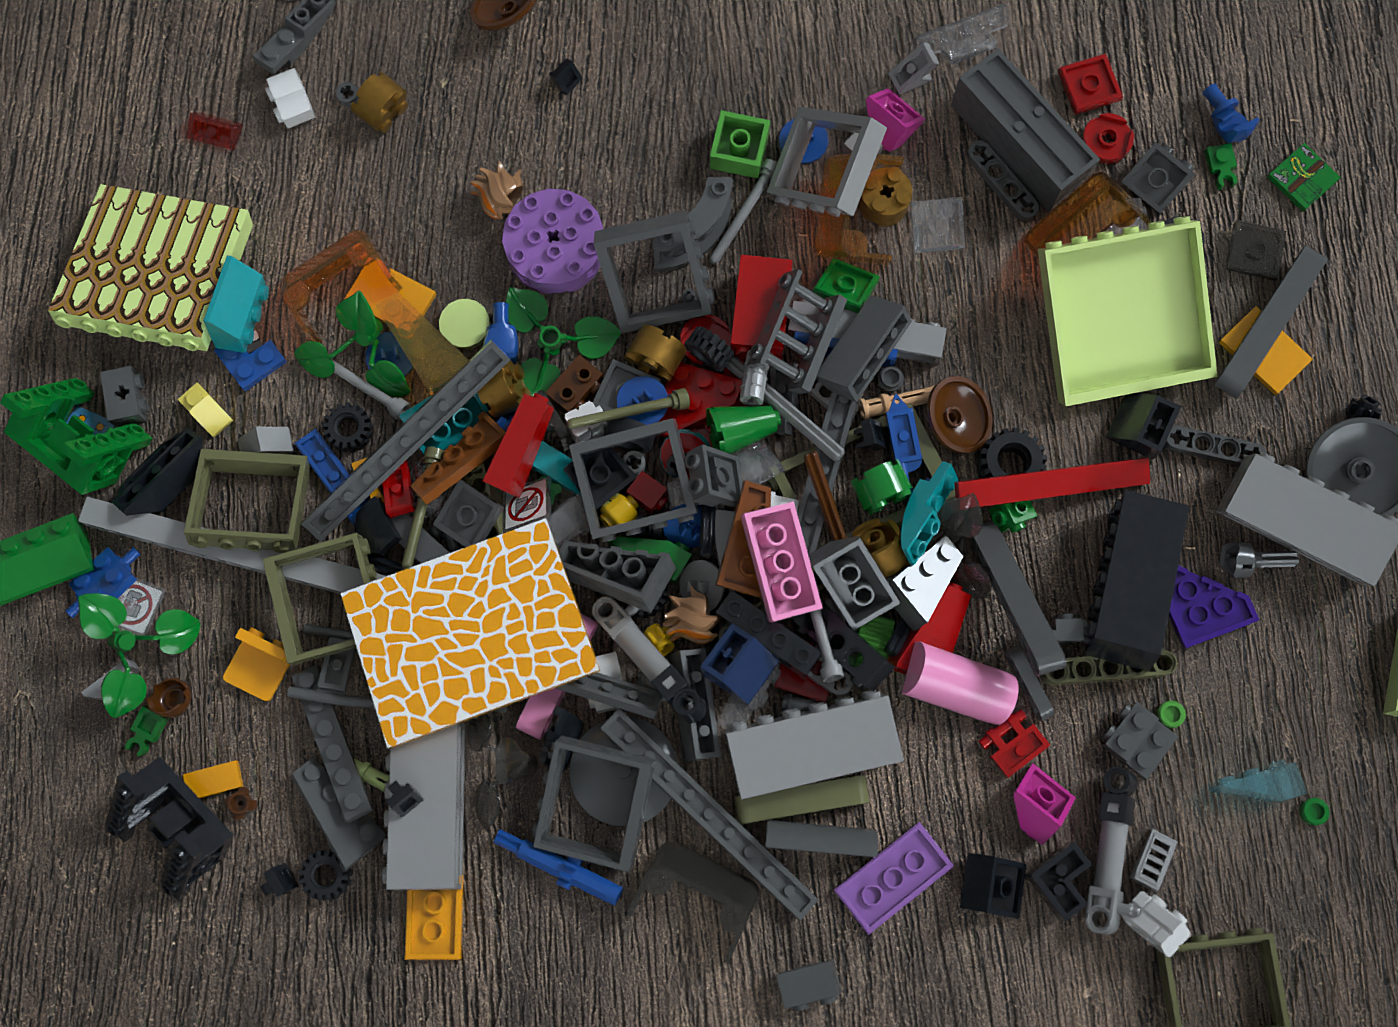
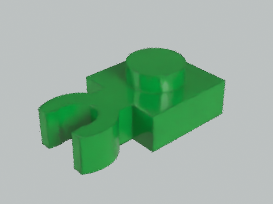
(1222, 161)
(148, 728)

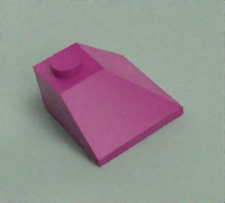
(895, 115)
(1041, 804)

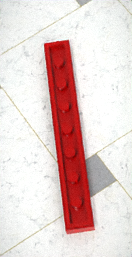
(1056, 482)

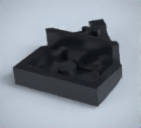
(376, 527)

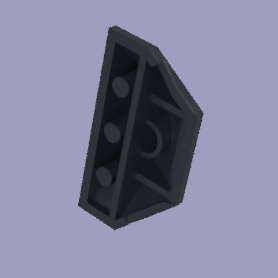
(161, 475)

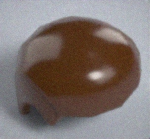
(169, 698)

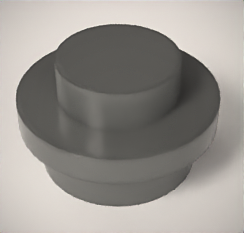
(890, 379)

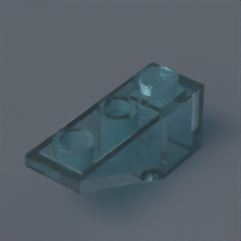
(1271, 785)

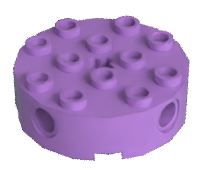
(532, 236)

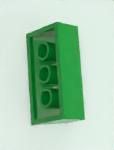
(43, 557)

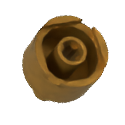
(379, 101)
(874, 201)
(656, 353)
(504, 390)
(883, 544)

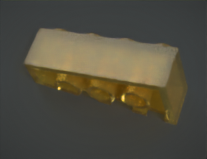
(421, 342)

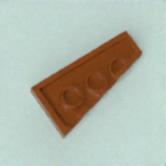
(458, 460)
(737, 565)

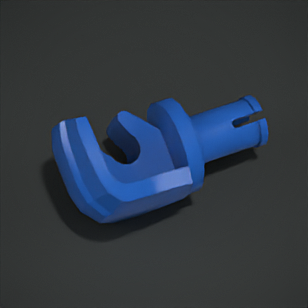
(1228, 122)
(502, 332)

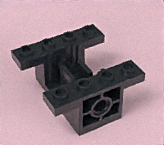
(183, 813)

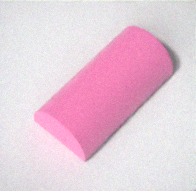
(781, 561)
(960, 684)

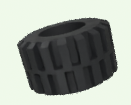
(1010, 442)

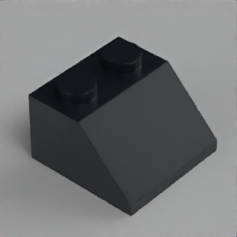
(993, 885)

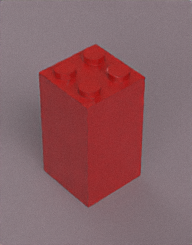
(754, 296)

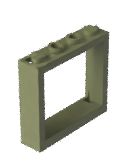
(246, 463)
(281, 600)
(1269, 963)

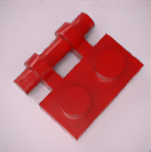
(1020, 749)

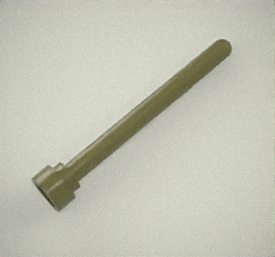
(677, 400)
(430, 455)

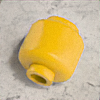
(618, 510)

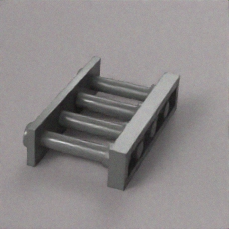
(820, 332)

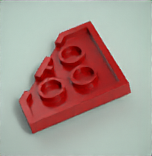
(704, 390)

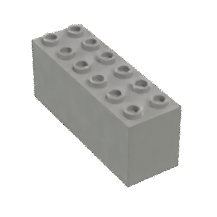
(1310, 518)
(813, 744)
(427, 843)

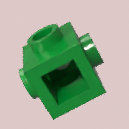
(1009, 517)

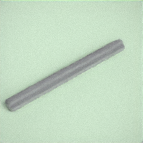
(793, 415)

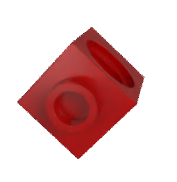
(648, 493)

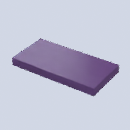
(893, 878)

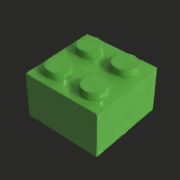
(739, 144)

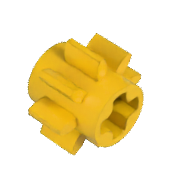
(659, 638)

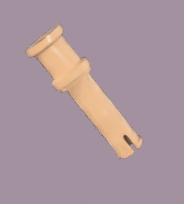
(881, 404)

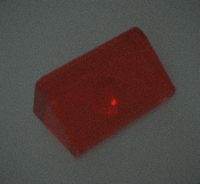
(214, 130)

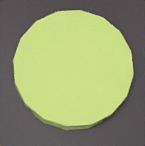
(464, 323)

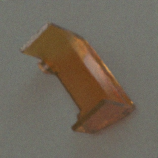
(1085, 213)
(833, 233)
(351, 249)

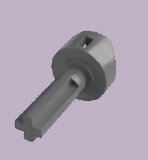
(1246, 560)

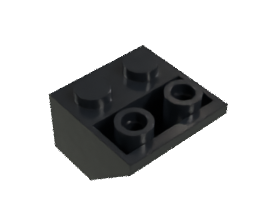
(1143, 423)

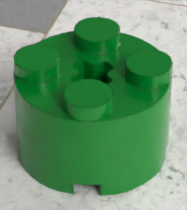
(881, 486)

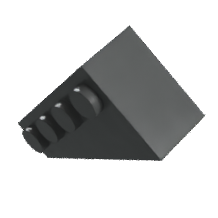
(617, 573)

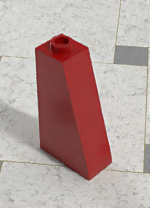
(520, 445)
(941, 628)

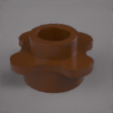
(232, 803)

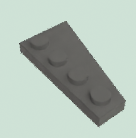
(345, 839)

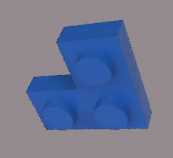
(253, 367)

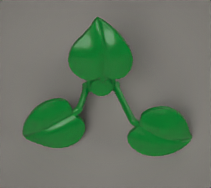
(527, 309)
(356, 315)
(100, 620)

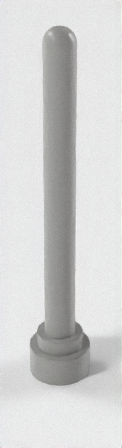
(766, 173)
(394, 405)
(831, 670)

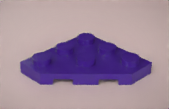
(1206, 609)

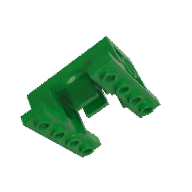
(70, 448)

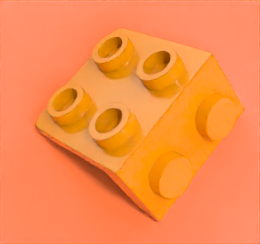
(257, 664)

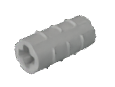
(753, 384)

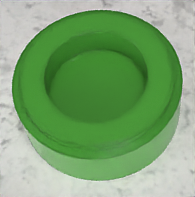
(1171, 714)

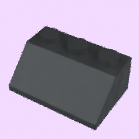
(853, 580)

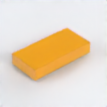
(214, 779)

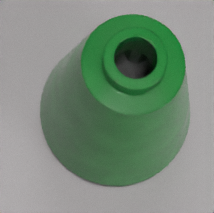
(740, 426)

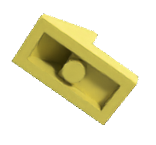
(205, 410)

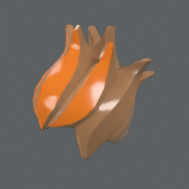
(497, 190)
(691, 618)

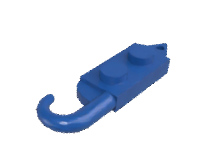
(903, 436)

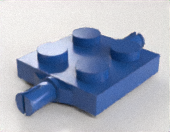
(110, 577)

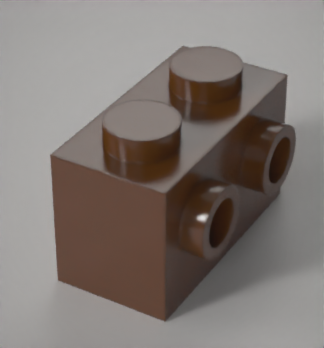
(575, 385)

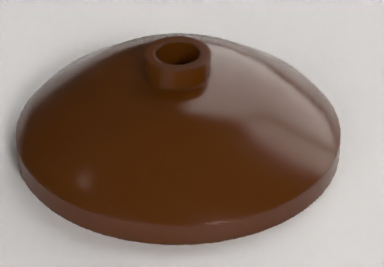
(499, 13)
(959, 414)

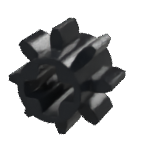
(1364, 407)

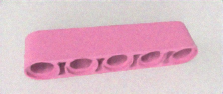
(540, 708)

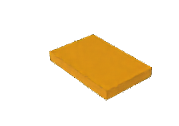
(377, 288)
(1282, 361)
(434, 924)

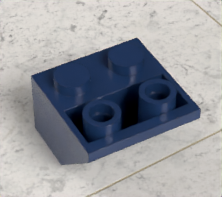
(739, 664)

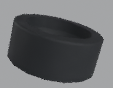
(624, 424)

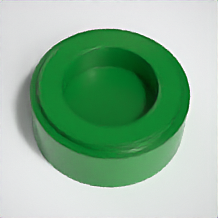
(1314, 811)

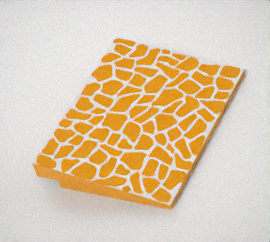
(469, 633)

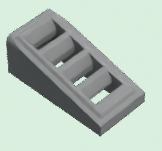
(1159, 873)

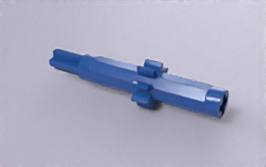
(567, 871)

